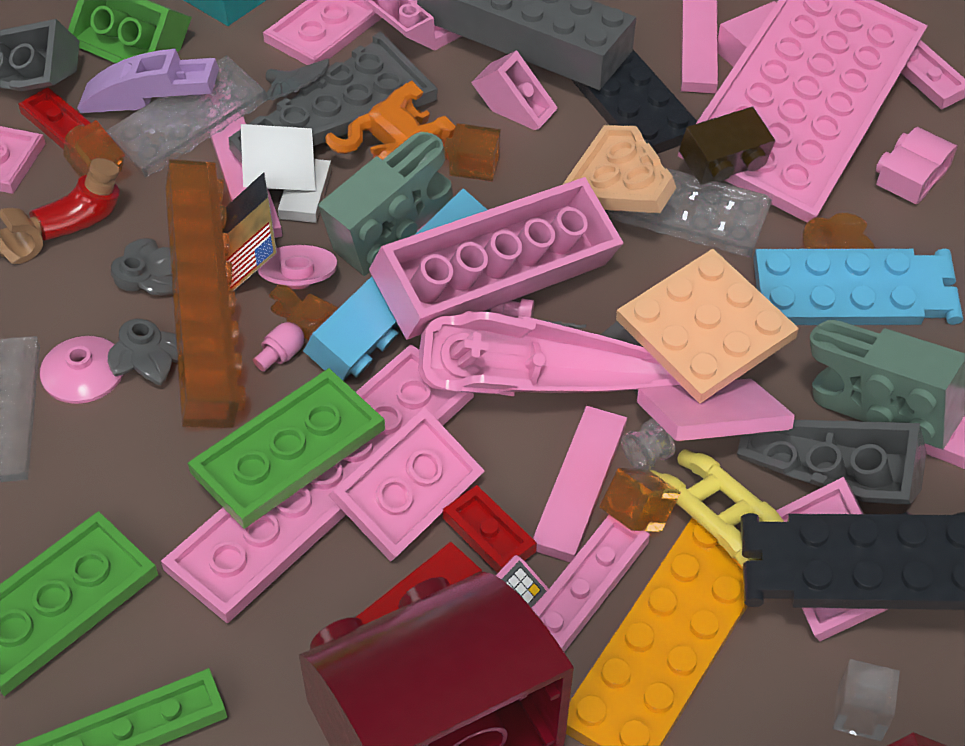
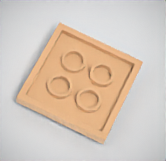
(706, 325)

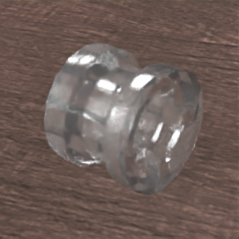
(647, 445)

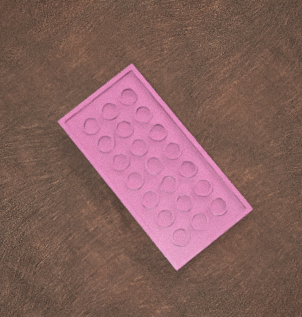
(817, 85)

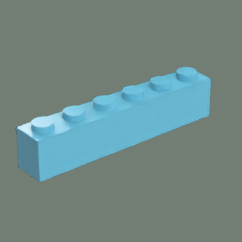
(365, 318)

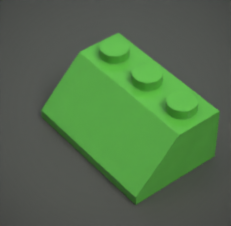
(127, 27)

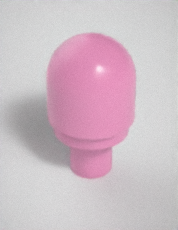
(280, 345)

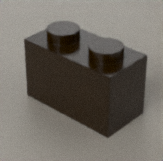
(726, 145)

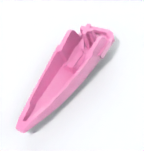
(530, 355)

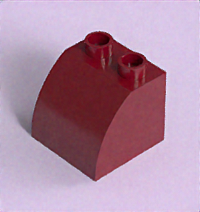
(441, 671)

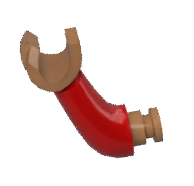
(83, 207)

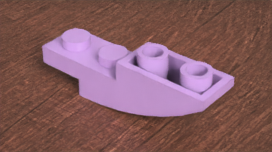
(148, 75)

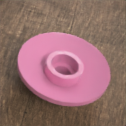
(299, 266)
(79, 370)

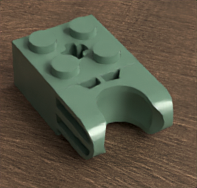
(387, 200)
(889, 378)

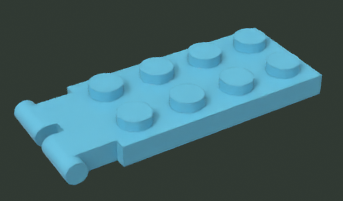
(859, 285)

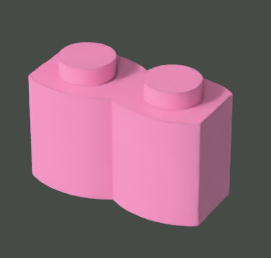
(915, 164)

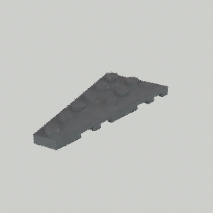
(346, 92)

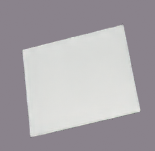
(279, 152)

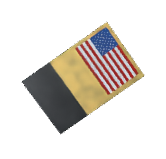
(249, 231)

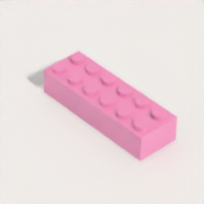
(495, 256)

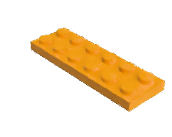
(661, 647)

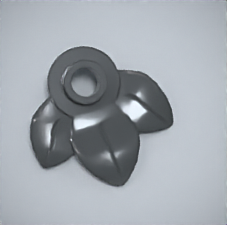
(143, 268)
(147, 354)

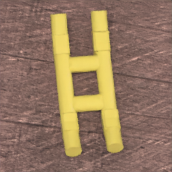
(717, 479)

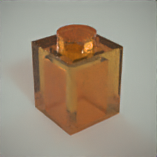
(88, 143)
(473, 152)
(639, 499)

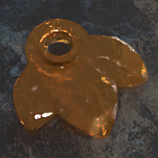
(839, 232)

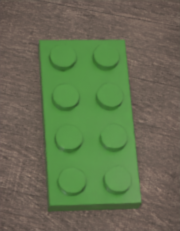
(286, 447)
(65, 595)

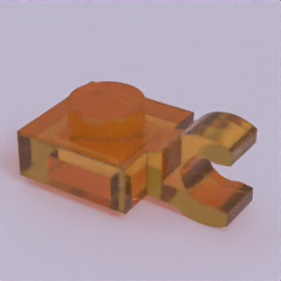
(306, 314)

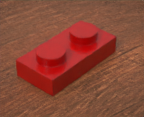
(488, 528)

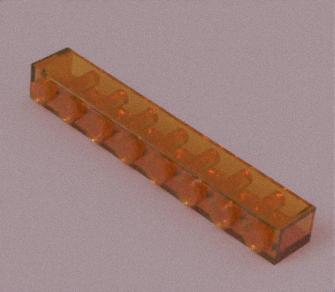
(201, 297)

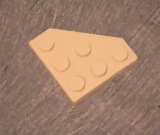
(625, 171)

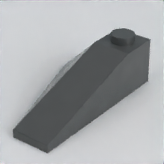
(37, 55)
(876, 458)

